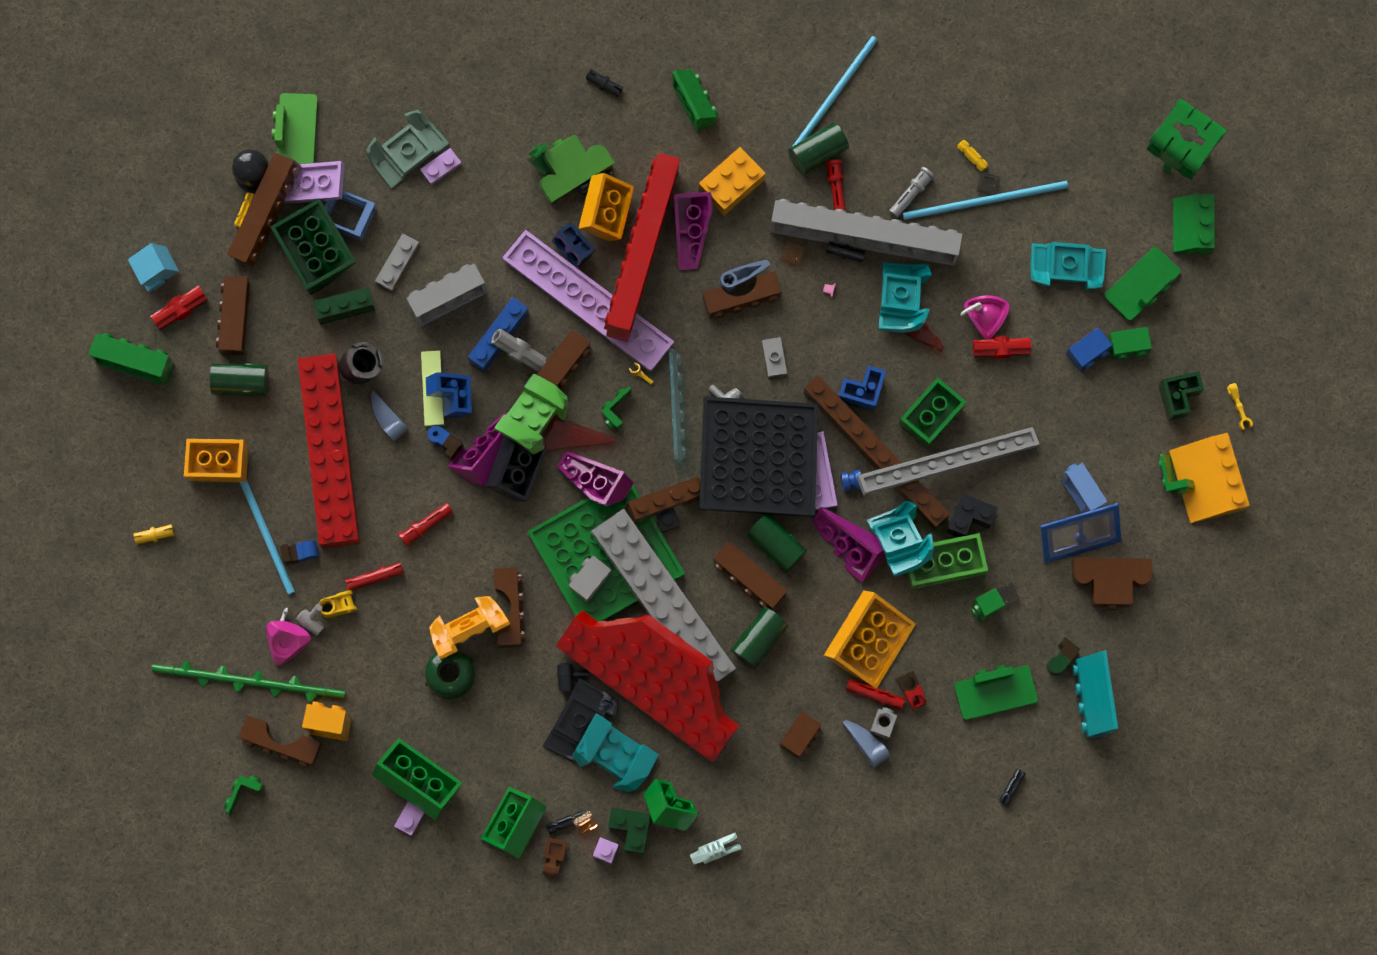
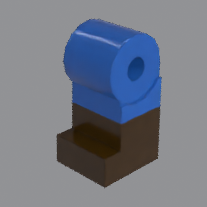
(442, 438)
(299, 552)

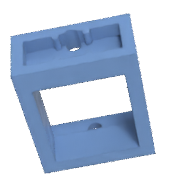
(365, 219)
(1083, 488)

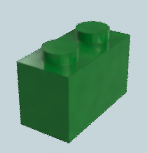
(1130, 343)
(987, 605)

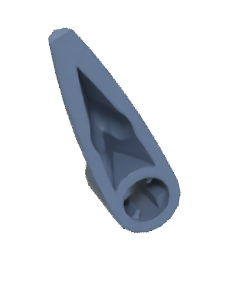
(740, 275)
(387, 419)
(870, 747)

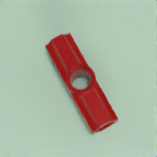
(179, 308)
(1002, 347)

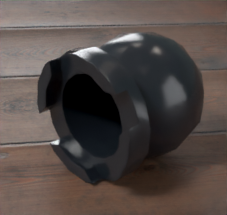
(249, 169)
(361, 363)

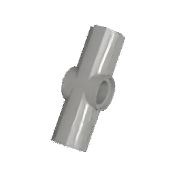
(518, 350)

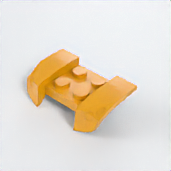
(459, 630)

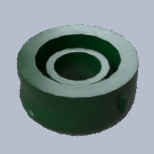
(453, 689)

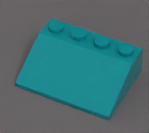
(1095, 695)

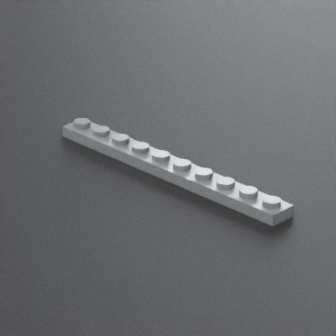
(947, 461)

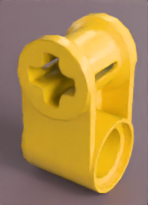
(338, 604)

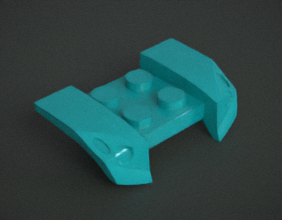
(1068, 264)
(902, 297)
(901, 539)
(615, 754)

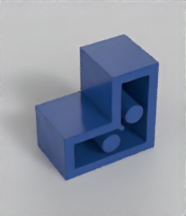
(454, 390)
(863, 394)

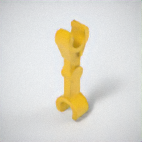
(1234, 393)

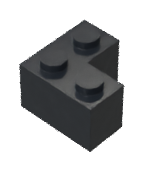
(970, 511)

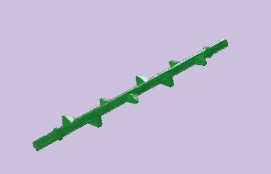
(257, 680)

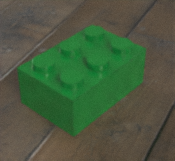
(932, 412)

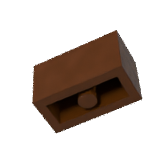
(800, 735)

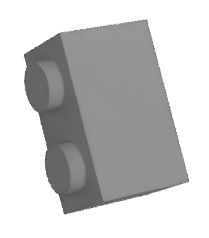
(589, 578)

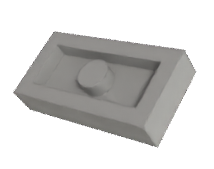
(774, 357)

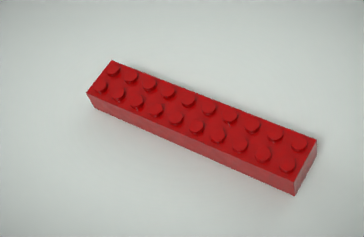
(642, 247)
(328, 451)

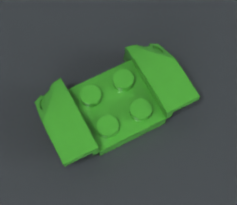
(533, 413)

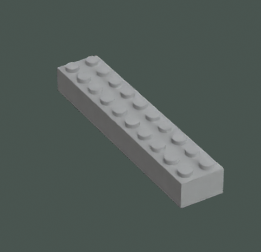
(866, 232)
(656, 587)

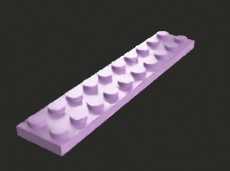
(583, 297)

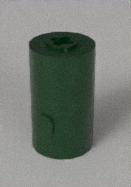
(818, 148)
(239, 379)
(776, 543)
(759, 638)

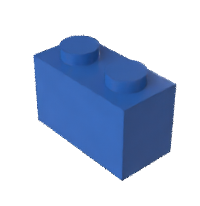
(1089, 349)

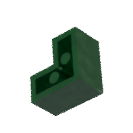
(1177, 390)
(636, 826)

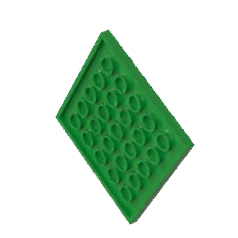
(568, 541)

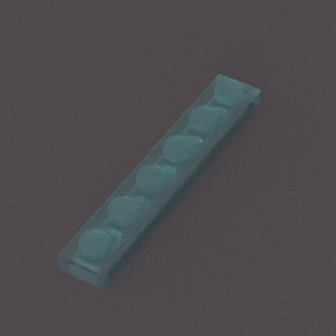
(676, 398)

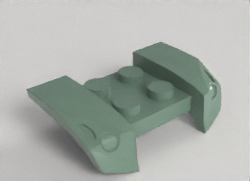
(406, 149)

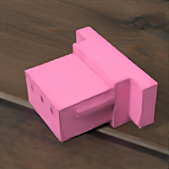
(830, 289)

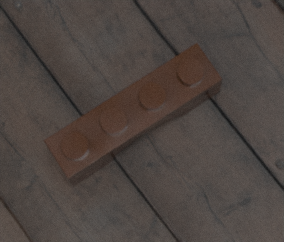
(719, 302)
(654, 503)
(507, 582)
(304, 749)

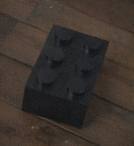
(514, 470)

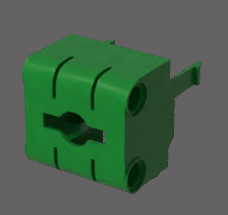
(1180, 154)

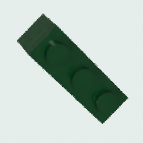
(344, 305)

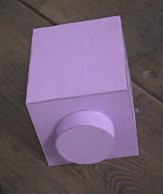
(605, 850)

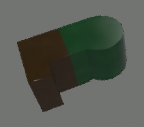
(1060, 662)

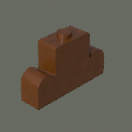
(1111, 579)

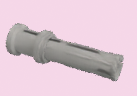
(916, 186)

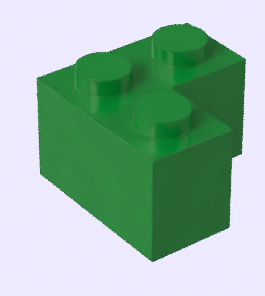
(667, 808)

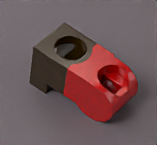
(911, 690)

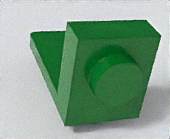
(537, 160)
(611, 419)
(1169, 482)
(252, 783)

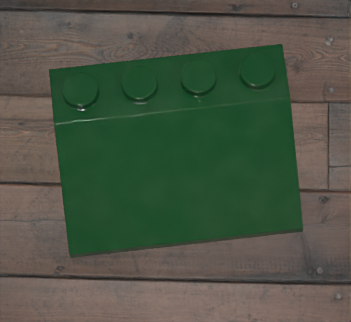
(314, 246)

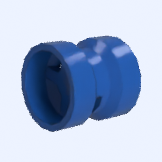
(850, 480)

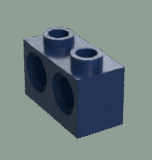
(573, 245)

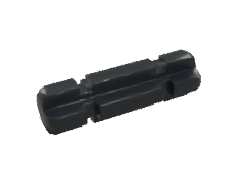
(1012, 787)
(562, 823)

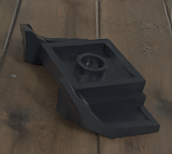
(576, 717)

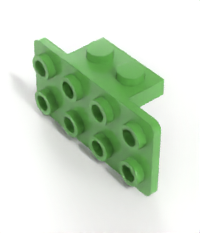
(296, 126)

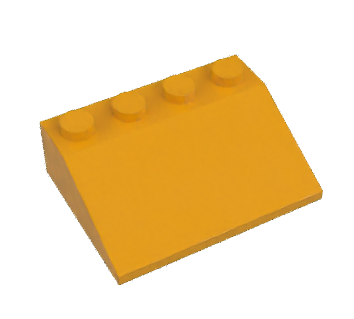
(1215, 477)
(870, 639)

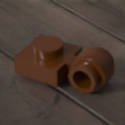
(555, 852)

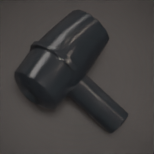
(566, 674)

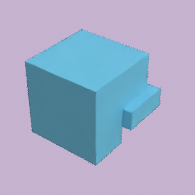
(153, 266)

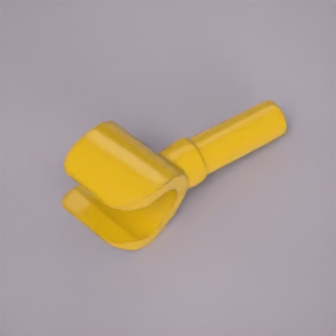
(639, 373)

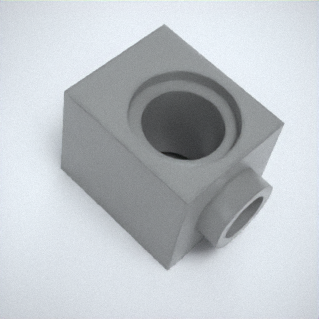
(877, 729)

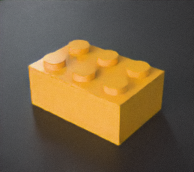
(732, 181)
(606, 207)
(216, 460)
(327, 722)

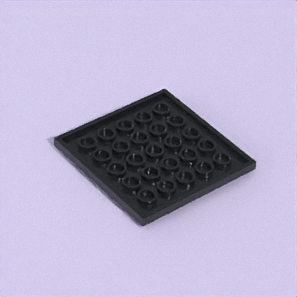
(758, 456)

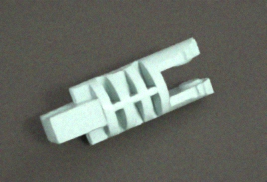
(715, 850)

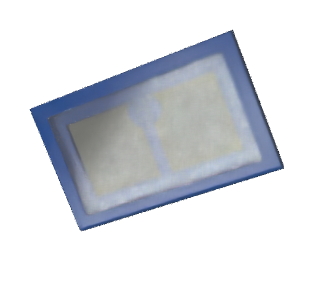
(1081, 533)

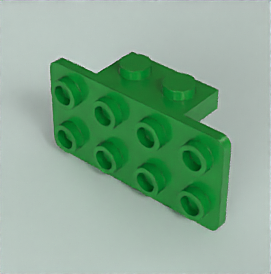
(1142, 284)
(995, 691)

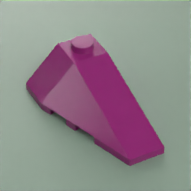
(691, 222)
(478, 460)
(596, 480)
(855, 545)

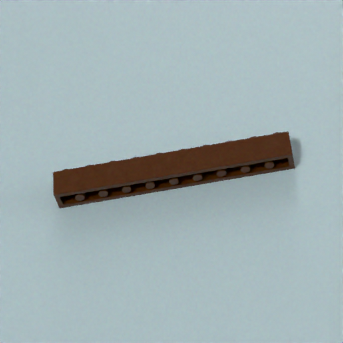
(873, 449)

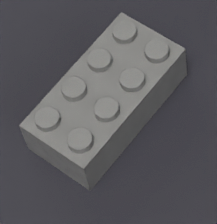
(446, 294)

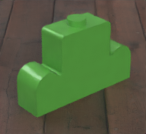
(571, 166)

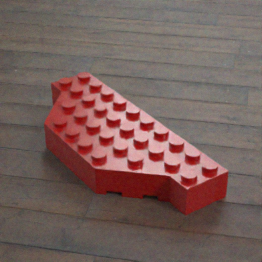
(655, 674)

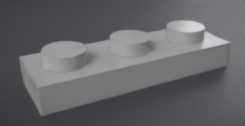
(397, 262)

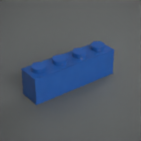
(509, 321)

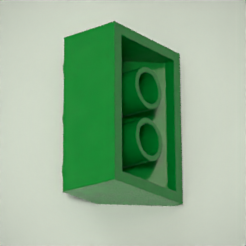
(694, 99)
(1193, 224)
(514, 822)

